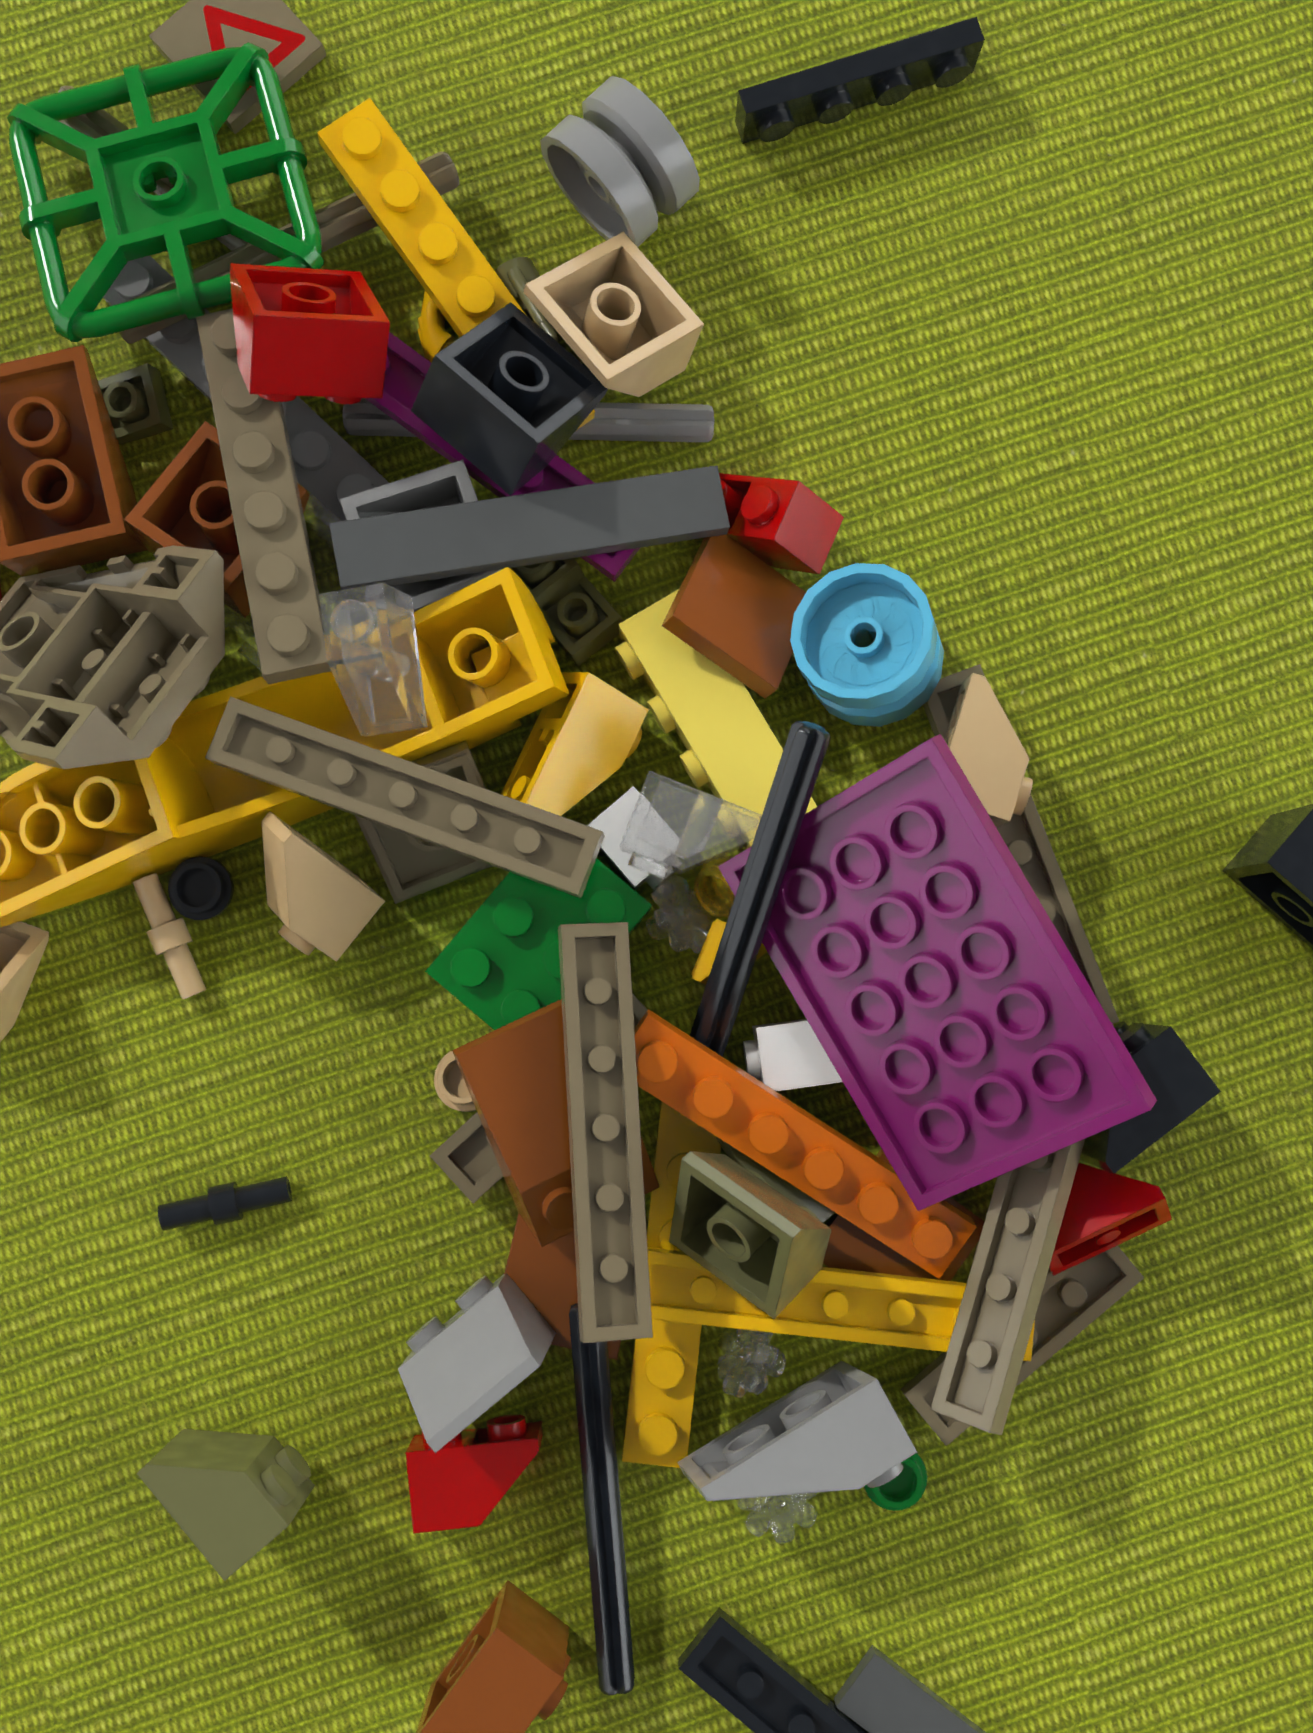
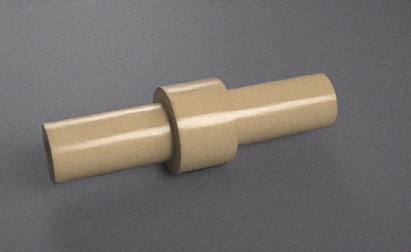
(169, 936)

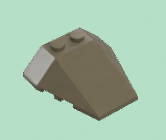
(108, 656)

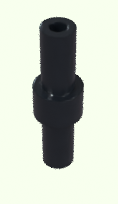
(224, 1203)

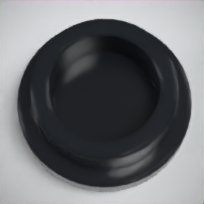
(200, 888)

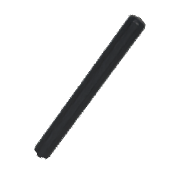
(760, 883)
(602, 1512)

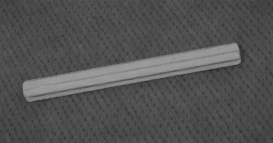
(610, 422)

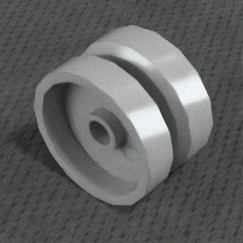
(621, 162)

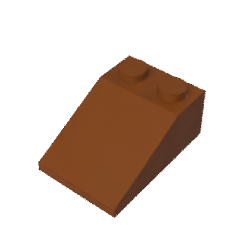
(60, 467)
(522, 1102)

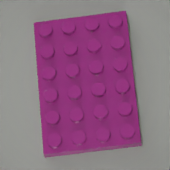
(941, 982)

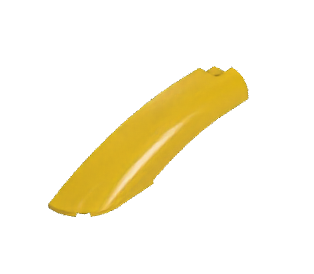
(113, 823)

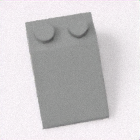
(813, 1440)

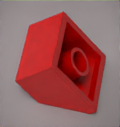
(308, 333)

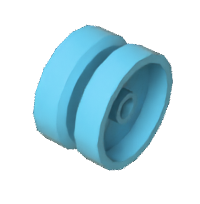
(867, 644)

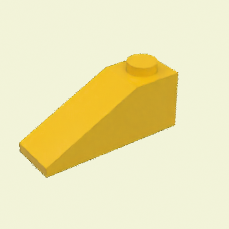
(576, 744)

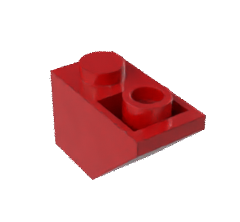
(780, 521)
(469, 1473)

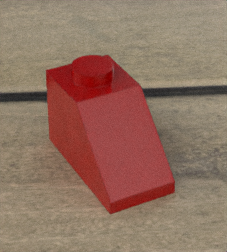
(1104, 1213)

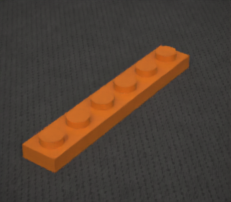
(794, 1145)

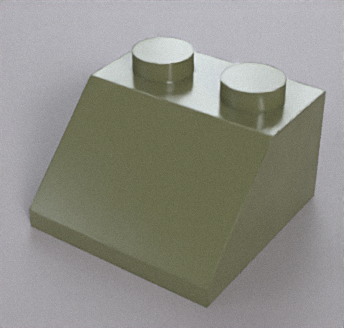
(746, 1231)
(228, 1491)

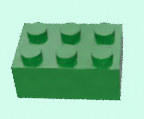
(509, 949)

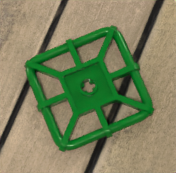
(126, 170)

